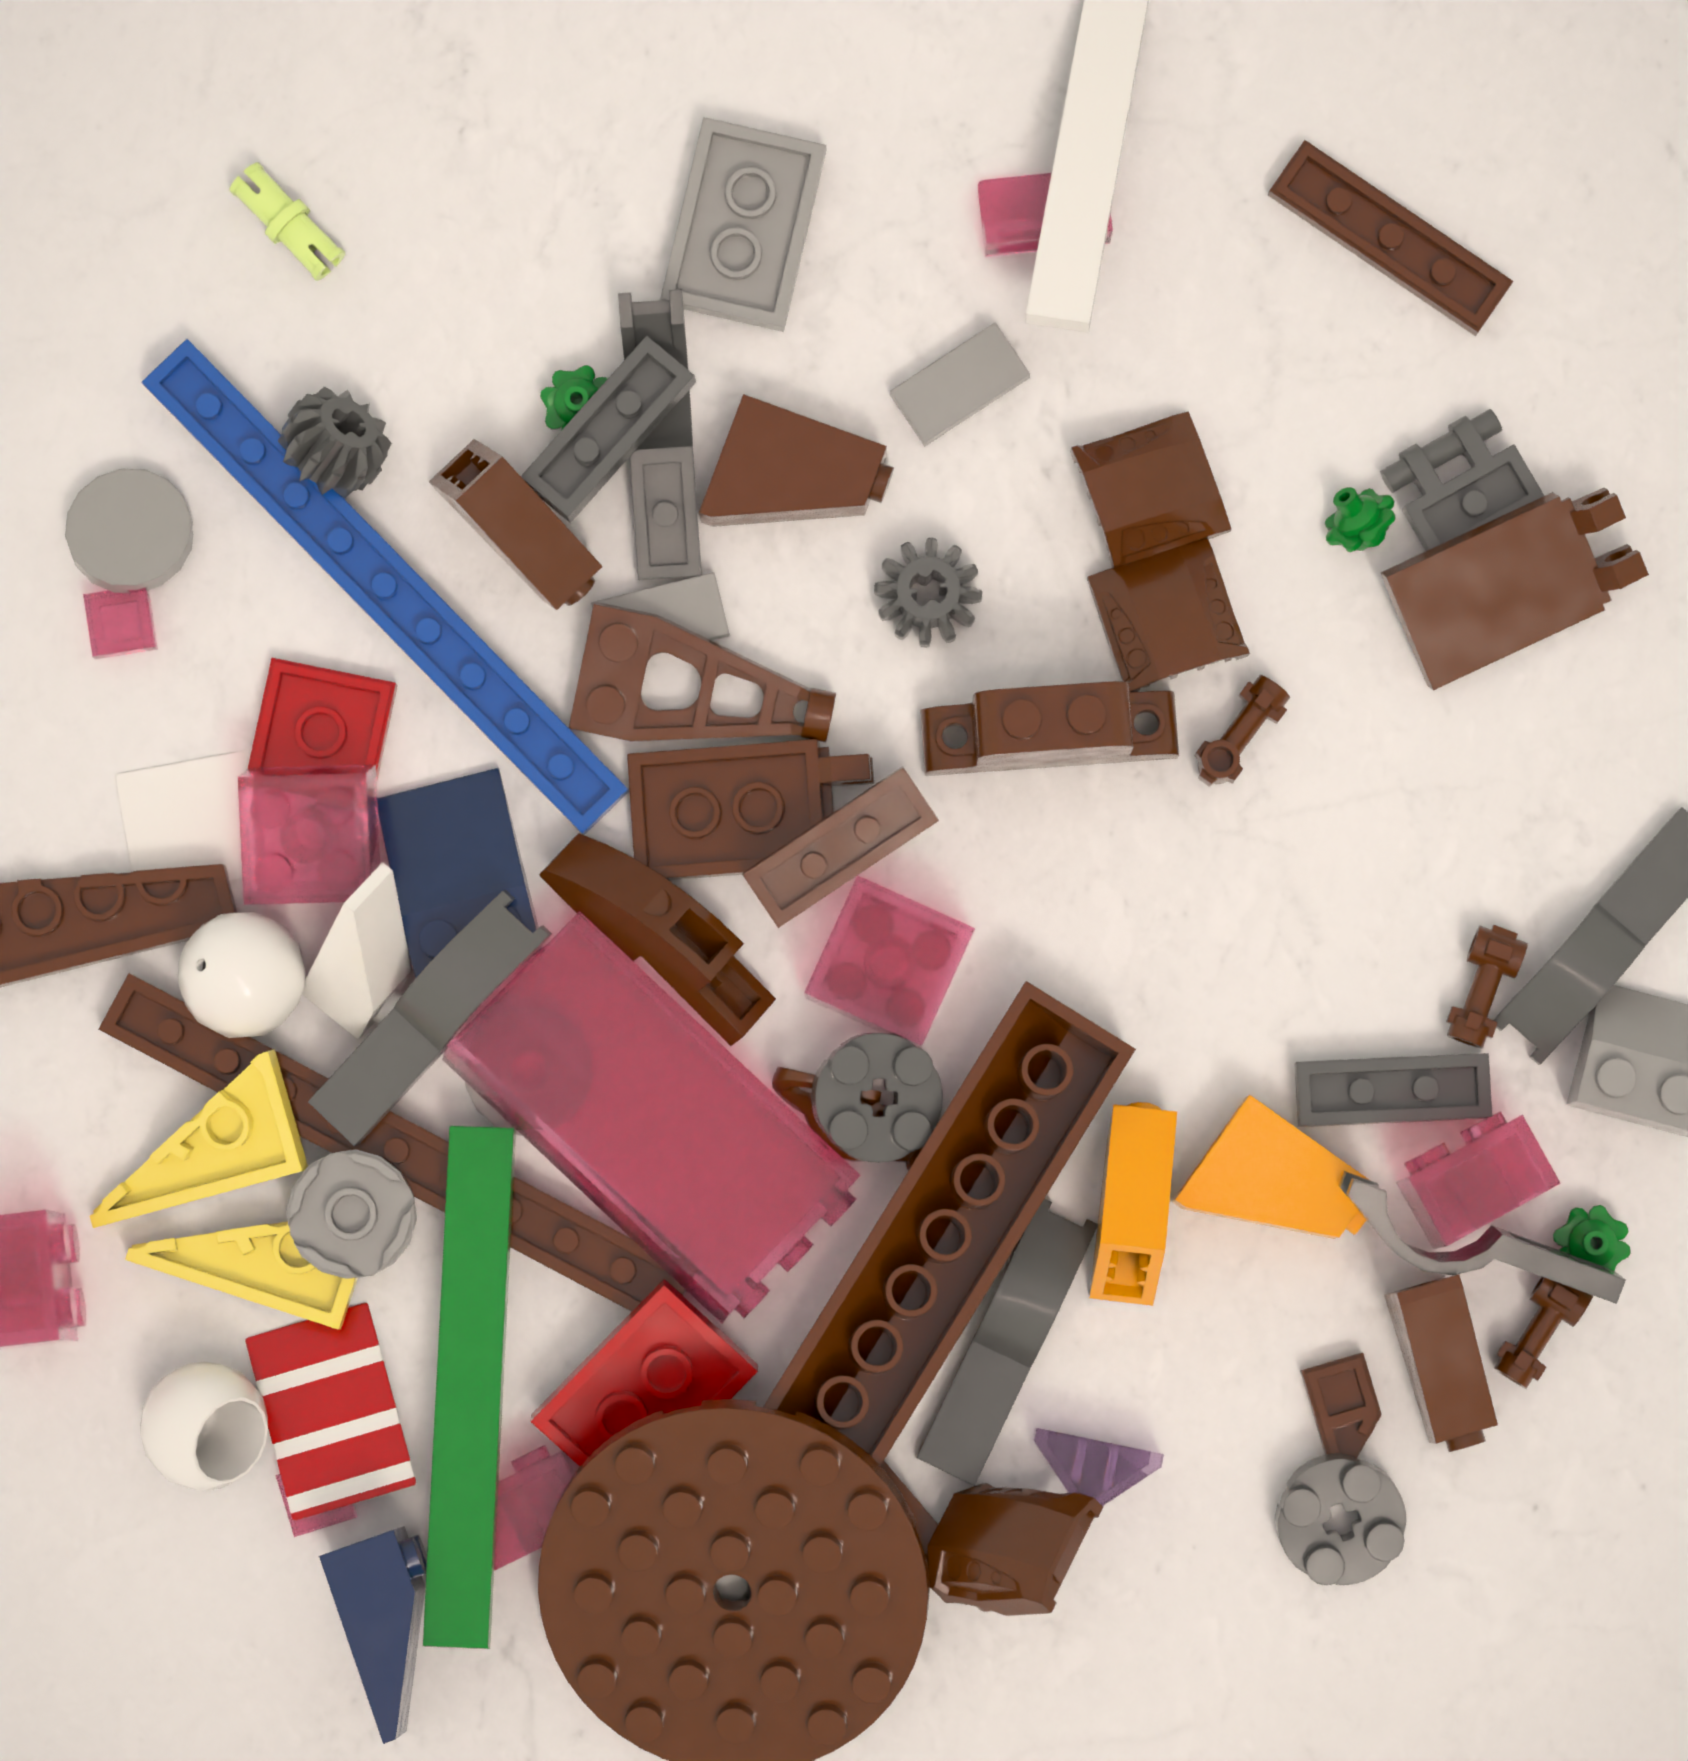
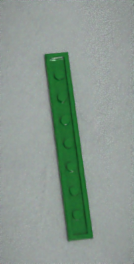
(469, 1388)

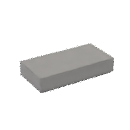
(960, 384)
(687, 602)

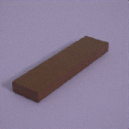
(1390, 238)

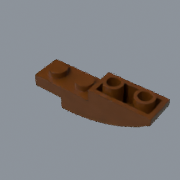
(665, 927)

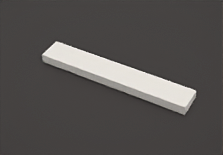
(1086, 164)

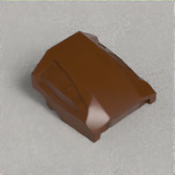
(1152, 489)
(1167, 615)
(1007, 1547)

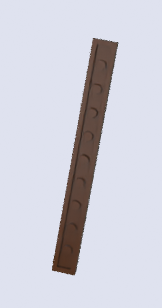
(540, 1223)

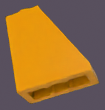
(1271, 1177)
(1134, 1204)

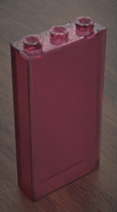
(652, 1119)

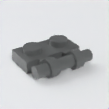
(1472, 498)

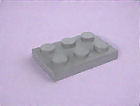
(744, 223)

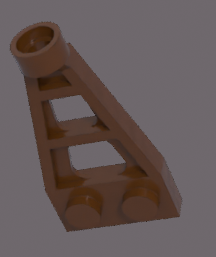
(614, 671)

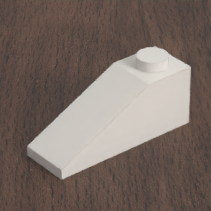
(362, 958)

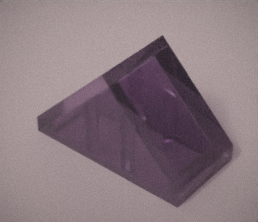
(1094, 1465)

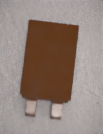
(1509, 584)
(731, 804)

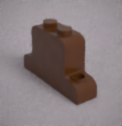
(1049, 728)

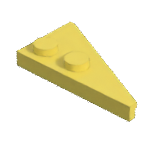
(232, 1143)
(254, 1265)

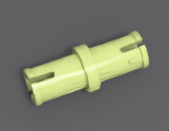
(287, 221)

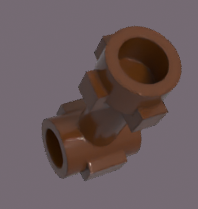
(1221, 758)
(1496, 954)
(1556, 1304)

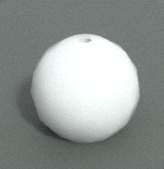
(241, 974)
(204, 1426)

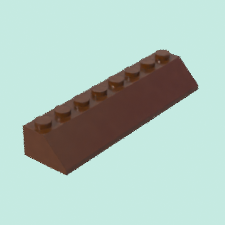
(952, 1222)

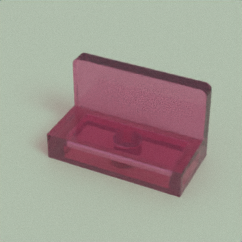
(1014, 213)

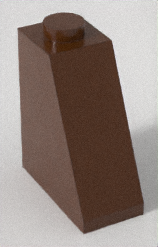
(791, 470)
(517, 524)
(1443, 1361)

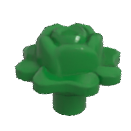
(569, 395)
(1359, 519)
(1594, 1237)

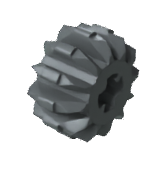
(334, 442)
(932, 613)

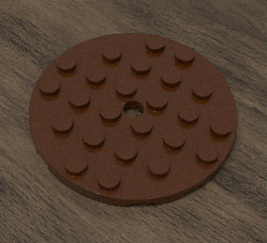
(751, 1497)

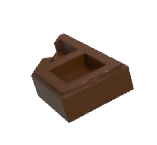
(1342, 1403)

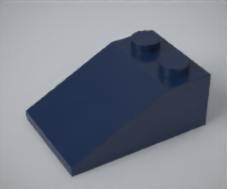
(451, 857)
(381, 1607)

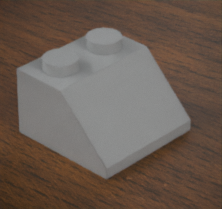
(1635, 1061)

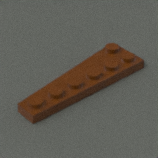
(104, 917)

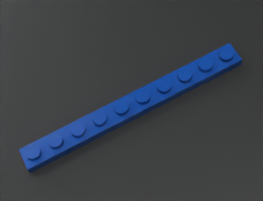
(387, 589)

